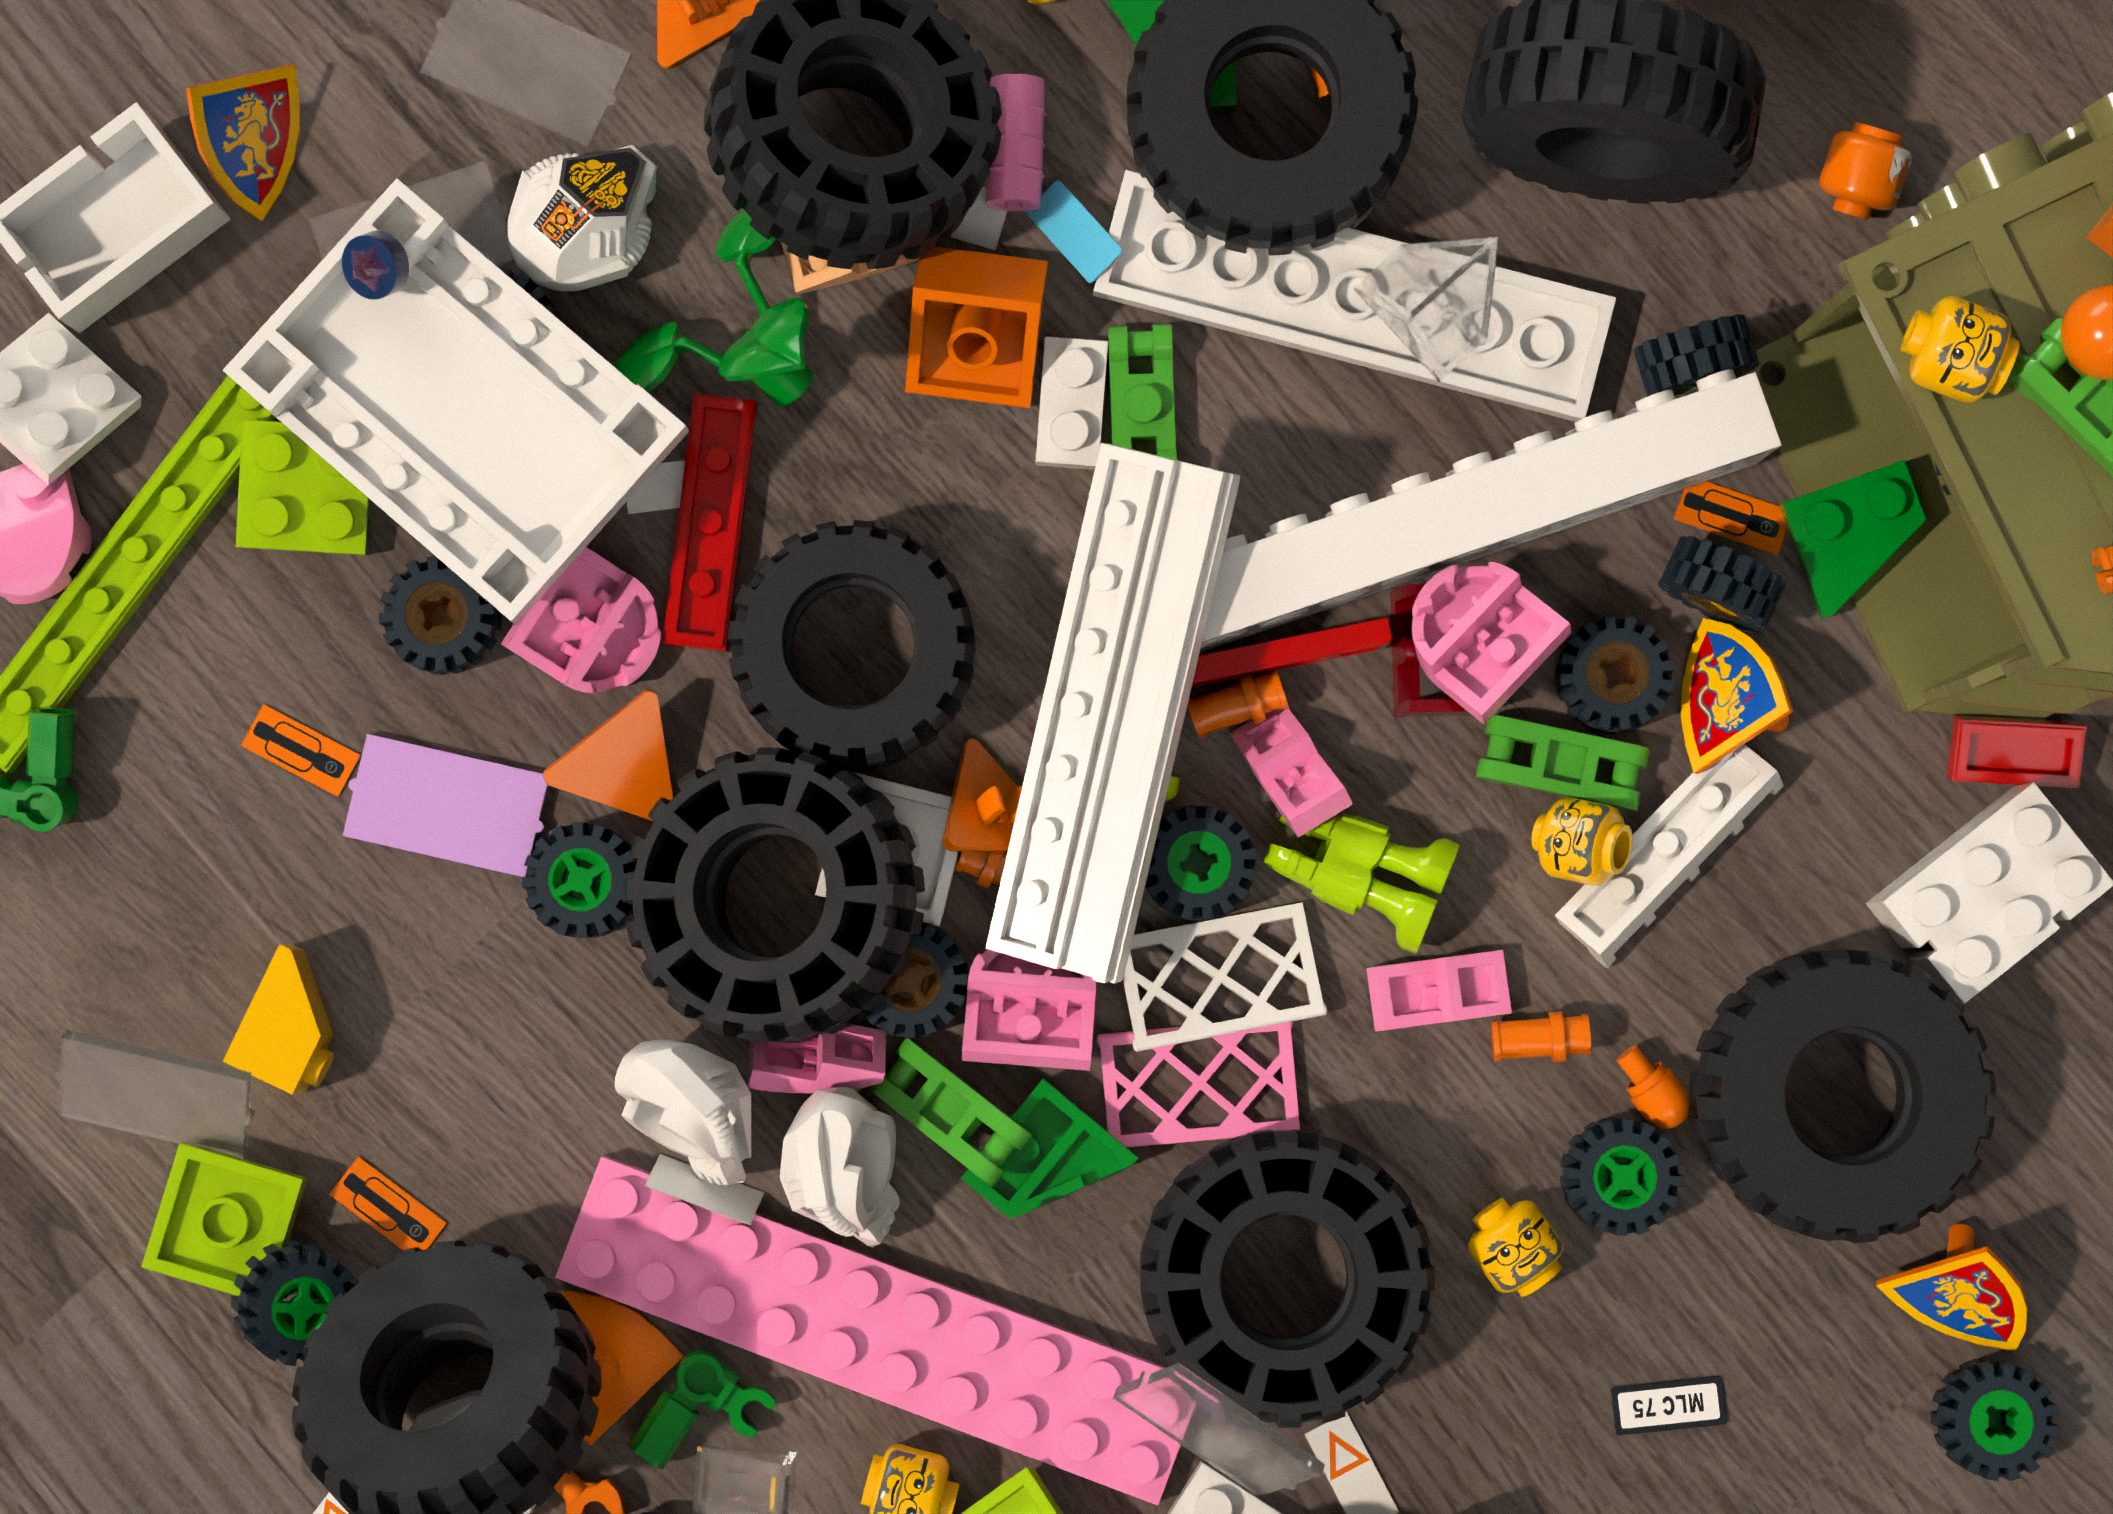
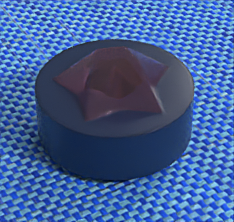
(375, 265)

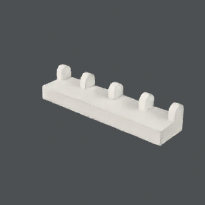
(1669, 851)

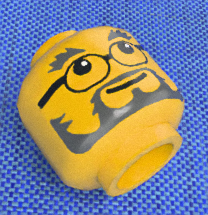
(1960, 349)
(1582, 841)
(1516, 1246)
(909, 1483)

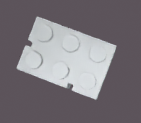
(108, 227)
(1991, 892)

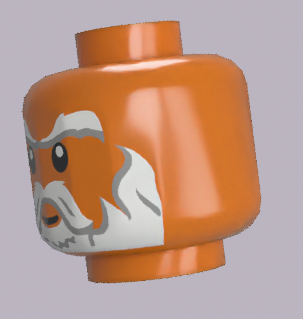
(1865, 170)

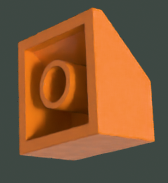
(975, 326)

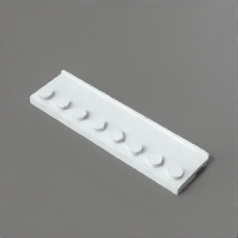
(1112, 712)

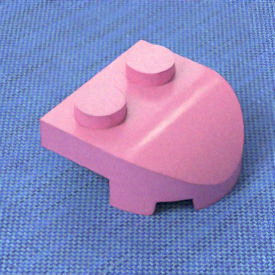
(38, 535)
(590, 627)
(1482, 634)
(1028, 1014)

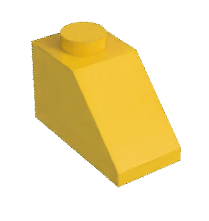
(285, 1027)

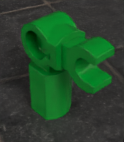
(50, 752)
(699, 1380)

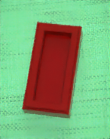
(2016, 751)

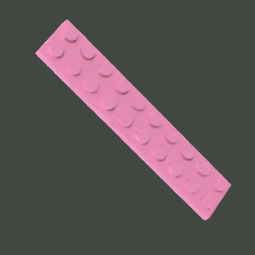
(869, 1329)

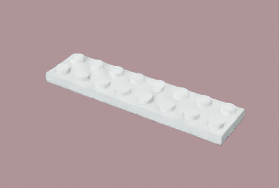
(1540, 332)

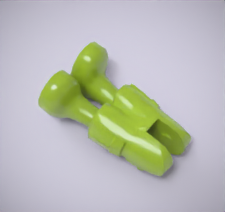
(1345, 869)

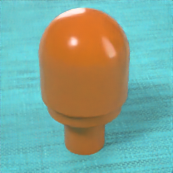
(1655, 1090)

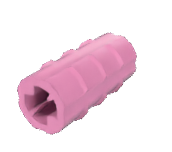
(1017, 169)

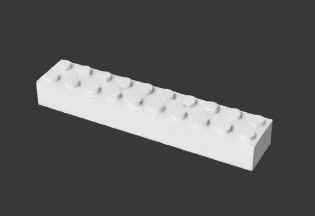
(1489, 505)

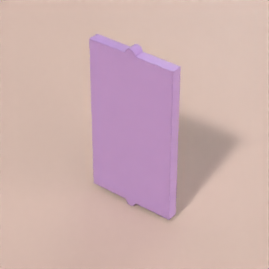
(446, 805)

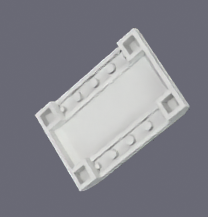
(459, 406)

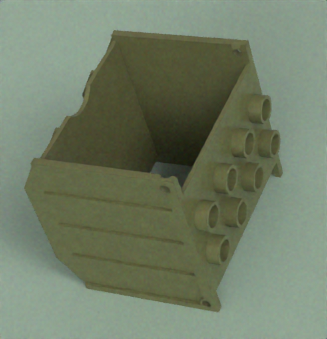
(1998, 585)

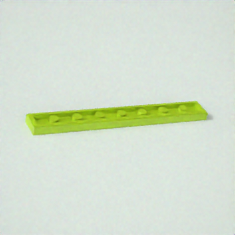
(125, 566)

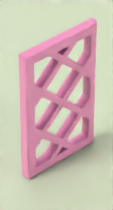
(1170, 1129)

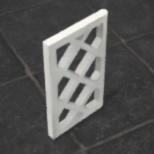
(1260, 1014)

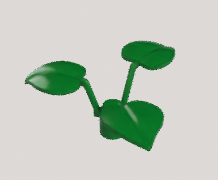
(766, 354)

